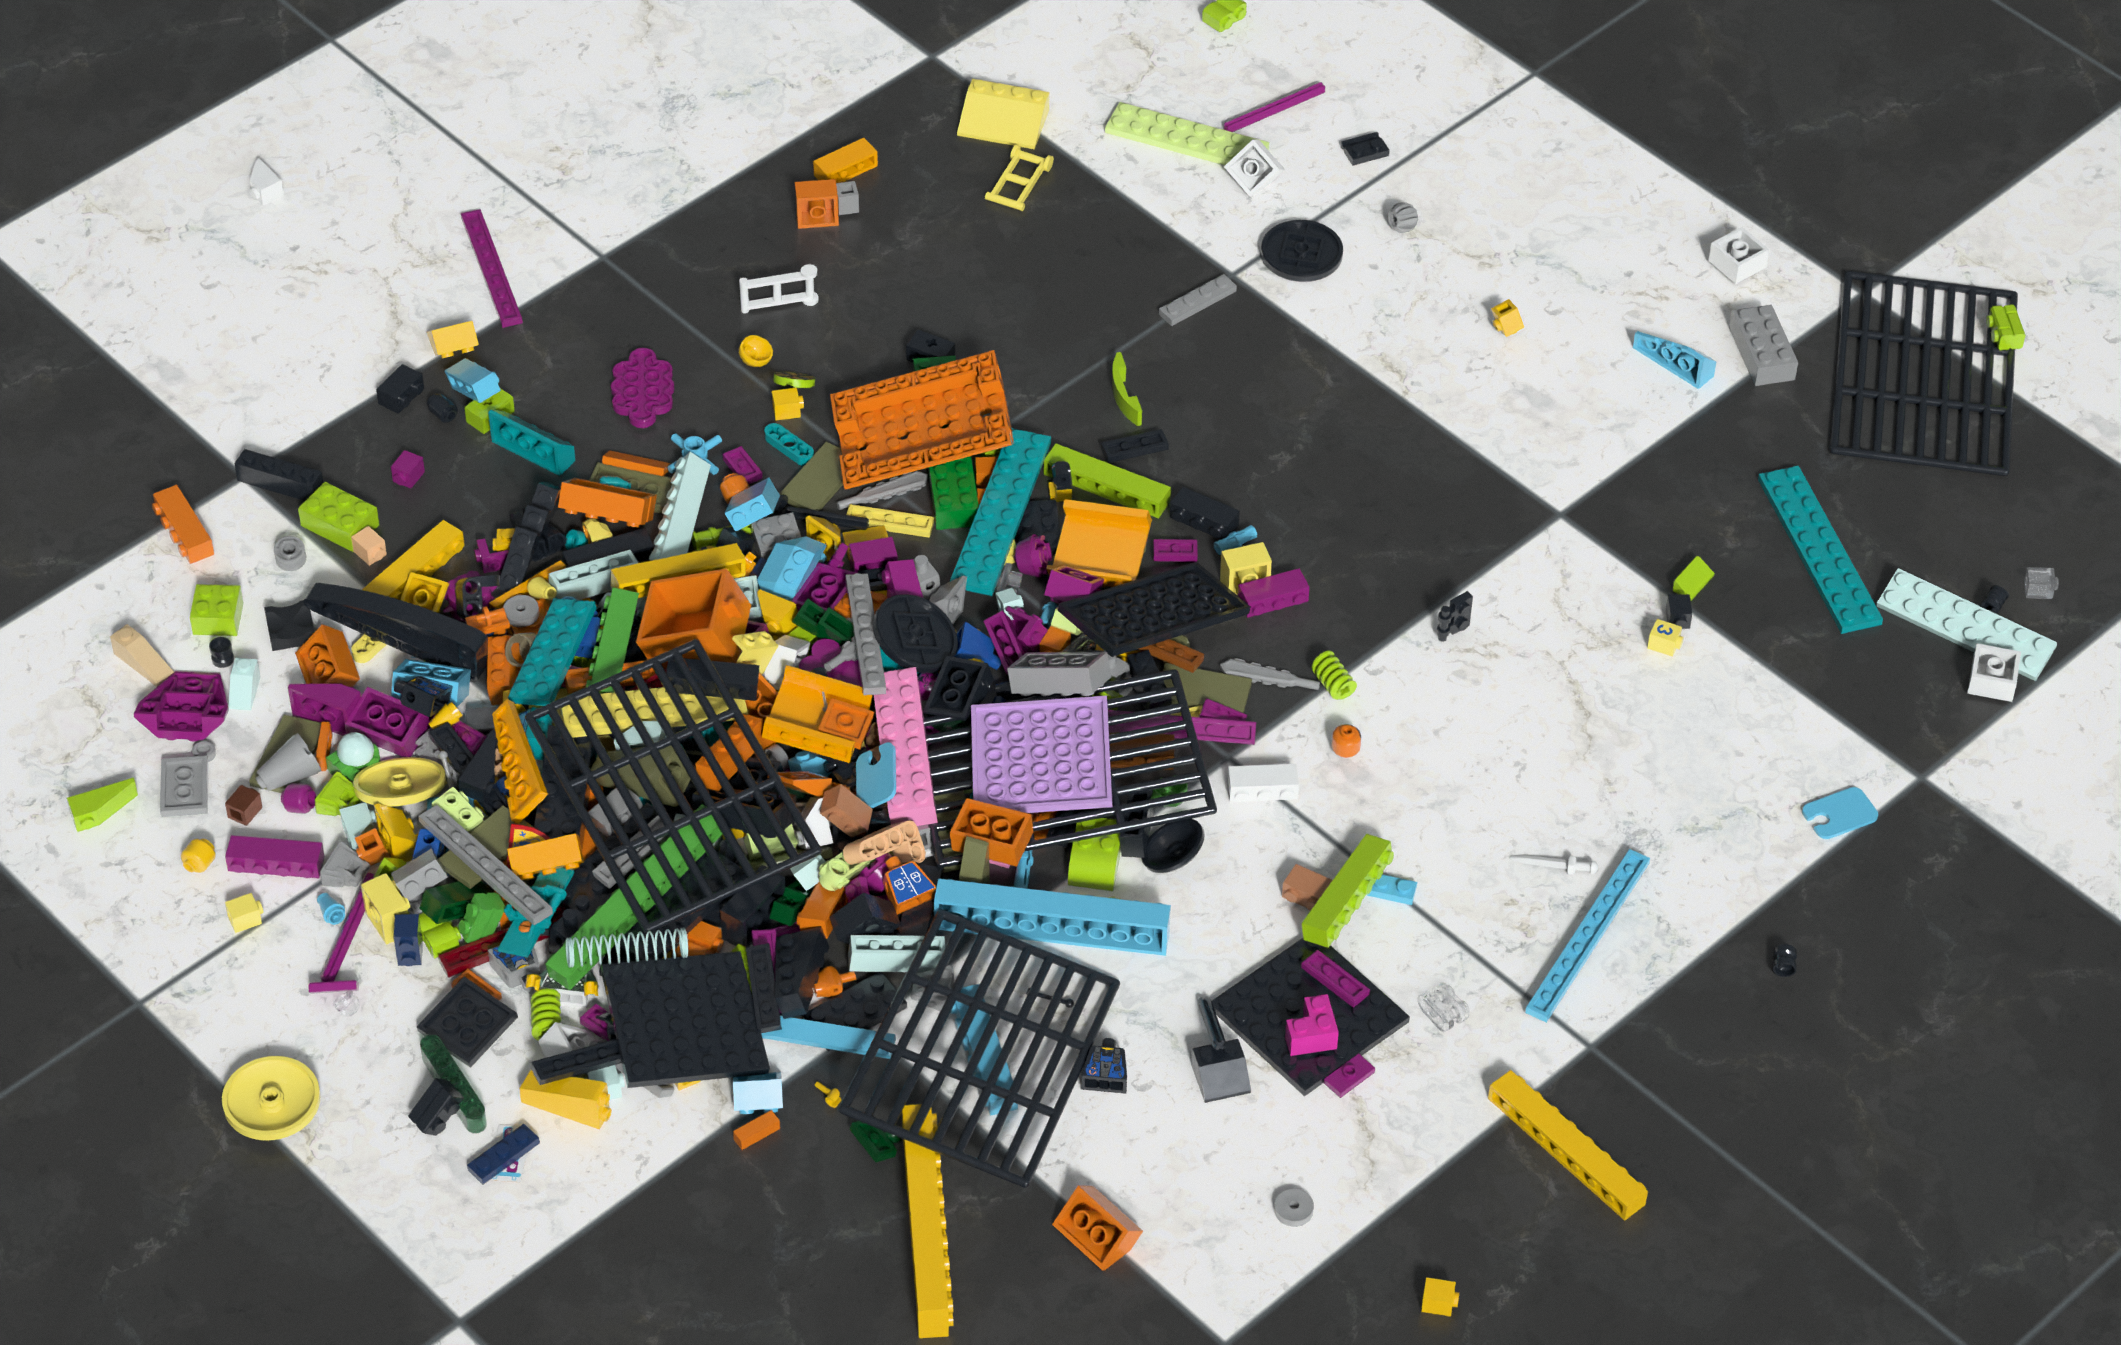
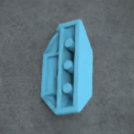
(790, 566)

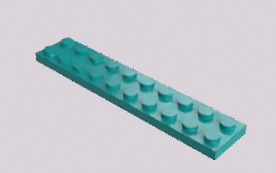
(1001, 511)
(1820, 549)

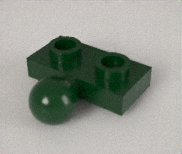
(875, 1141)

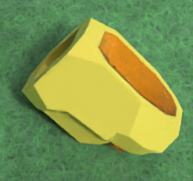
(595, 531)

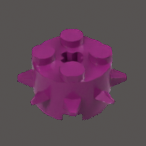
(450, 595)

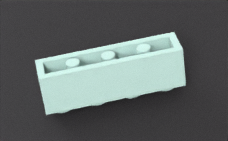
(589, 577)
(891, 953)

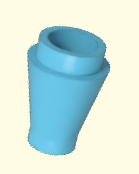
(331, 910)

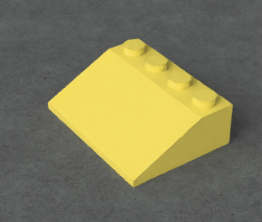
(1003, 113)

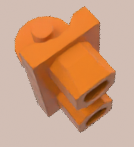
(490, 621)

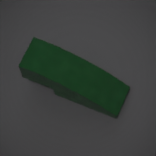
(824, 623)
(790, 904)

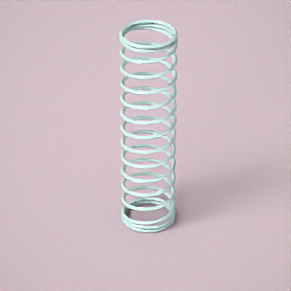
(683, 941)

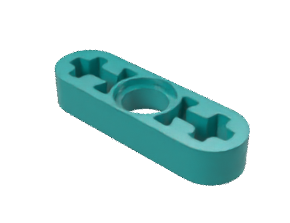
(786, 436)

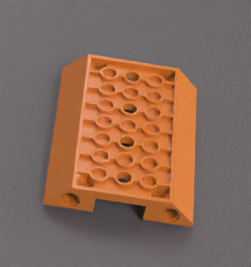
(919, 407)

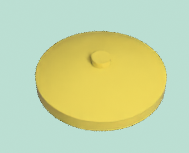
(399, 781)
(271, 1098)

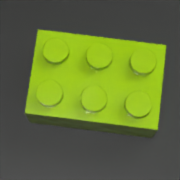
(337, 515)

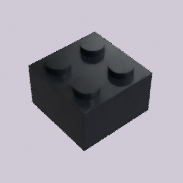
(865, 917)

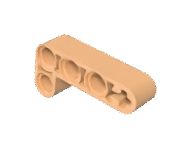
(900, 838)

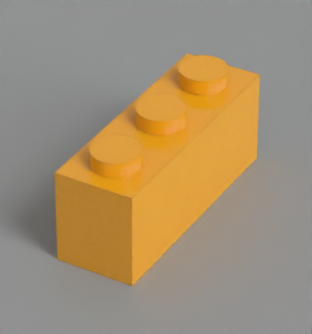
(846, 162)
(546, 856)

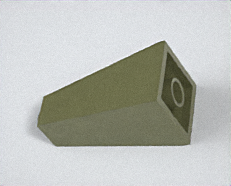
(651, 772)

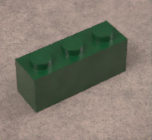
(449, 901)

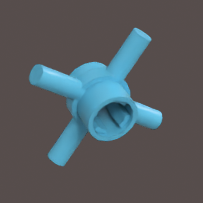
(696, 446)

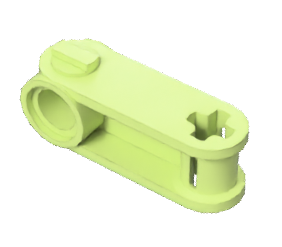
(838, 873)

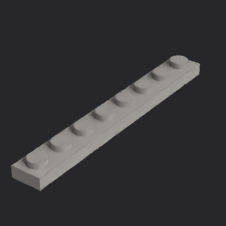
(866, 644)
(485, 865)

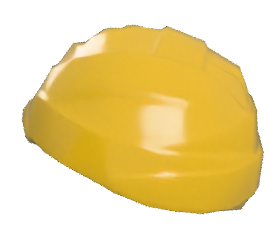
(755, 351)

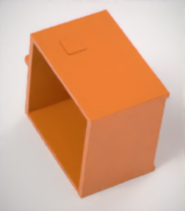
(694, 607)

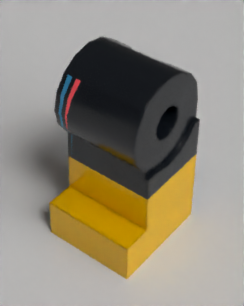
(1062, 485)

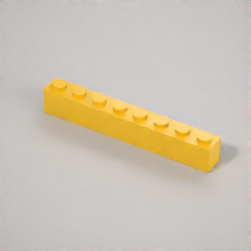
(1568, 1145)

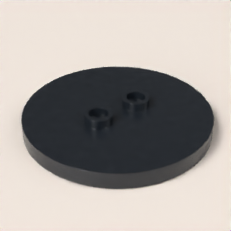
(1302, 250)
(914, 633)

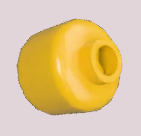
(198, 855)

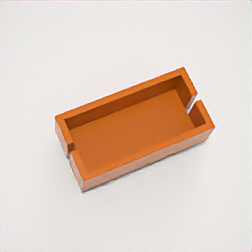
(607, 501)

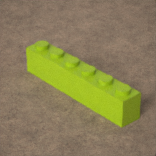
(1111, 481)
(1347, 890)

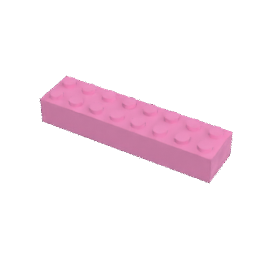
(902, 724)

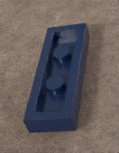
(503, 1154)

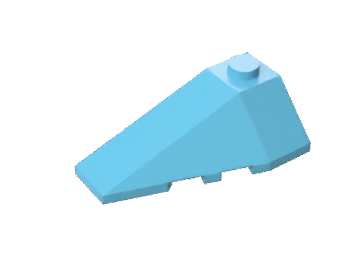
(1679, 359)

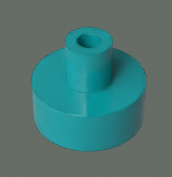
(575, 539)

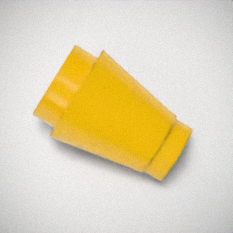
(448, 713)

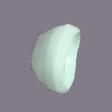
(355, 749)

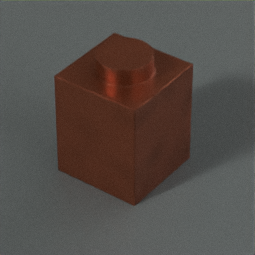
(243, 805)

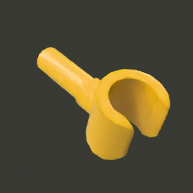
(832, 1095)

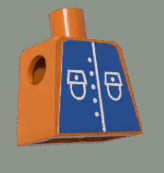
(907, 885)

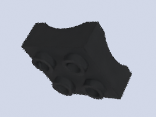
(289, 625)

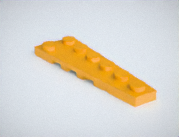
(521, 769)

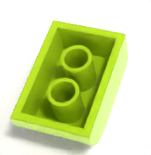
(1096, 859)

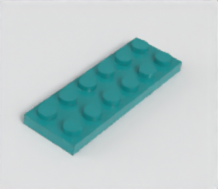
(552, 652)

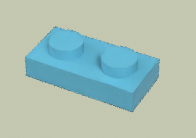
(1394, 889)

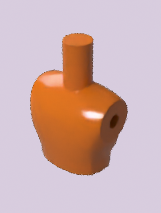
(831, 982)

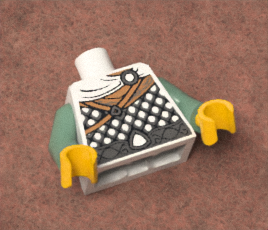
(575, 997)

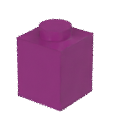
(407, 469)

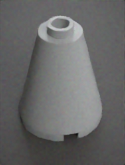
(288, 765)

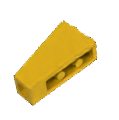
(571, 1098)

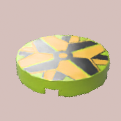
(795, 379)

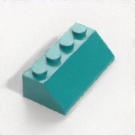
(531, 442)

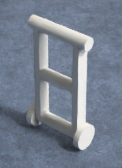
(809, 298)

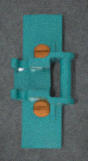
(522, 933)

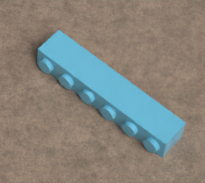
(991, 1052)

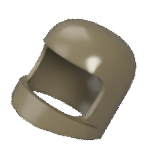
(525, 641)

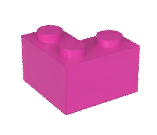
(1314, 1031)

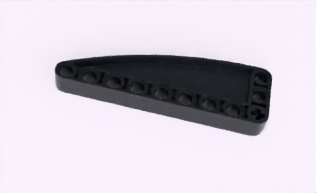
(403, 626)

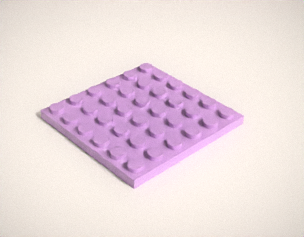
(1042, 754)

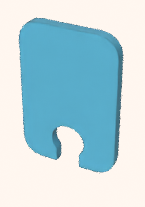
(876, 782)
(1845, 811)

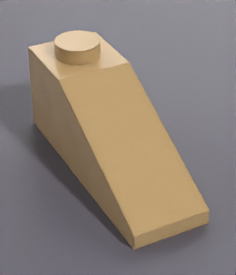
(140, 655)

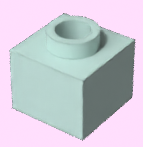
(1008, 598)

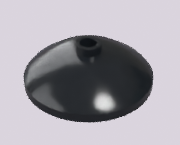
(1173, 846)

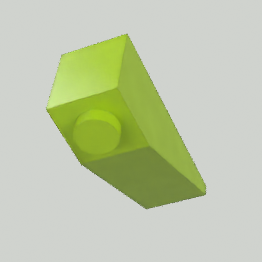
(98, 805)

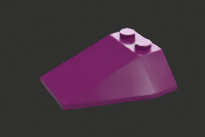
(184, 706)

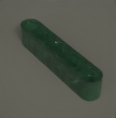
(443, 1066)

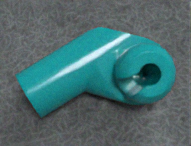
(615, 481)

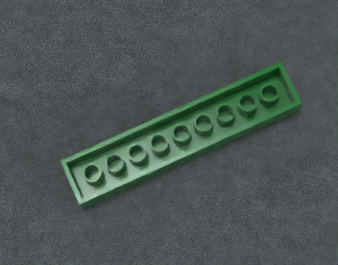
(951, 482)

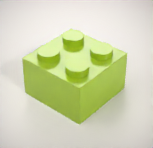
(216, 610)

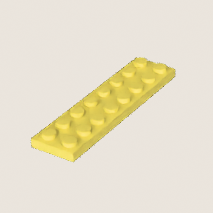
(642, 710)

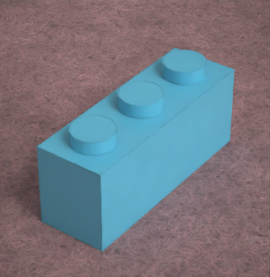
(473, 380)

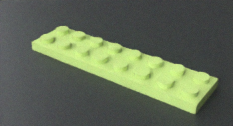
(1176, 134)

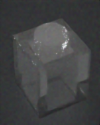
(2040, 583)

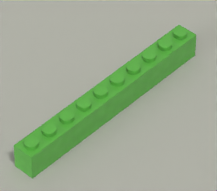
(616, 914)

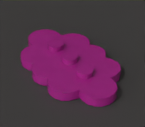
(642, 387)
(824, 651)

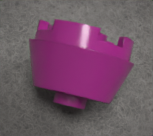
(1033, 556)
(875, 874)

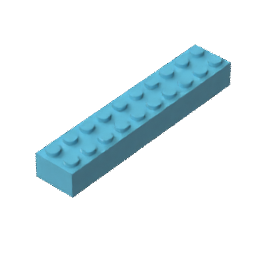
(1058, 916)

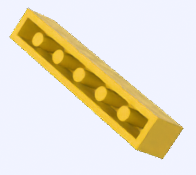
(422, 558)
(639, 576)

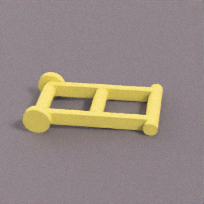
(1045, 164)

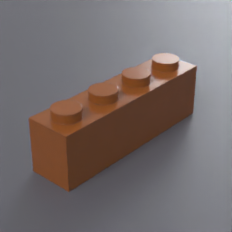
(1144, 758)

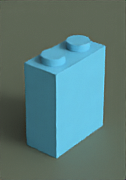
(752, 504)

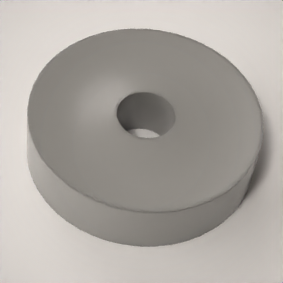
(521, 610)
(1290, 1216)

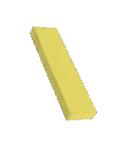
(894, 521)

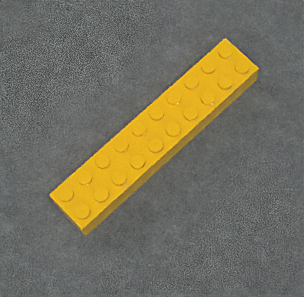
(927, 1230)

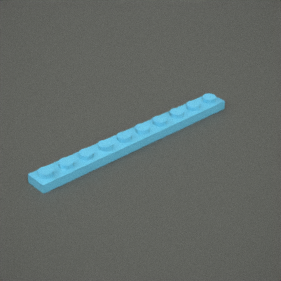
(1587, 936)

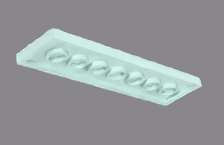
(1963, 621)

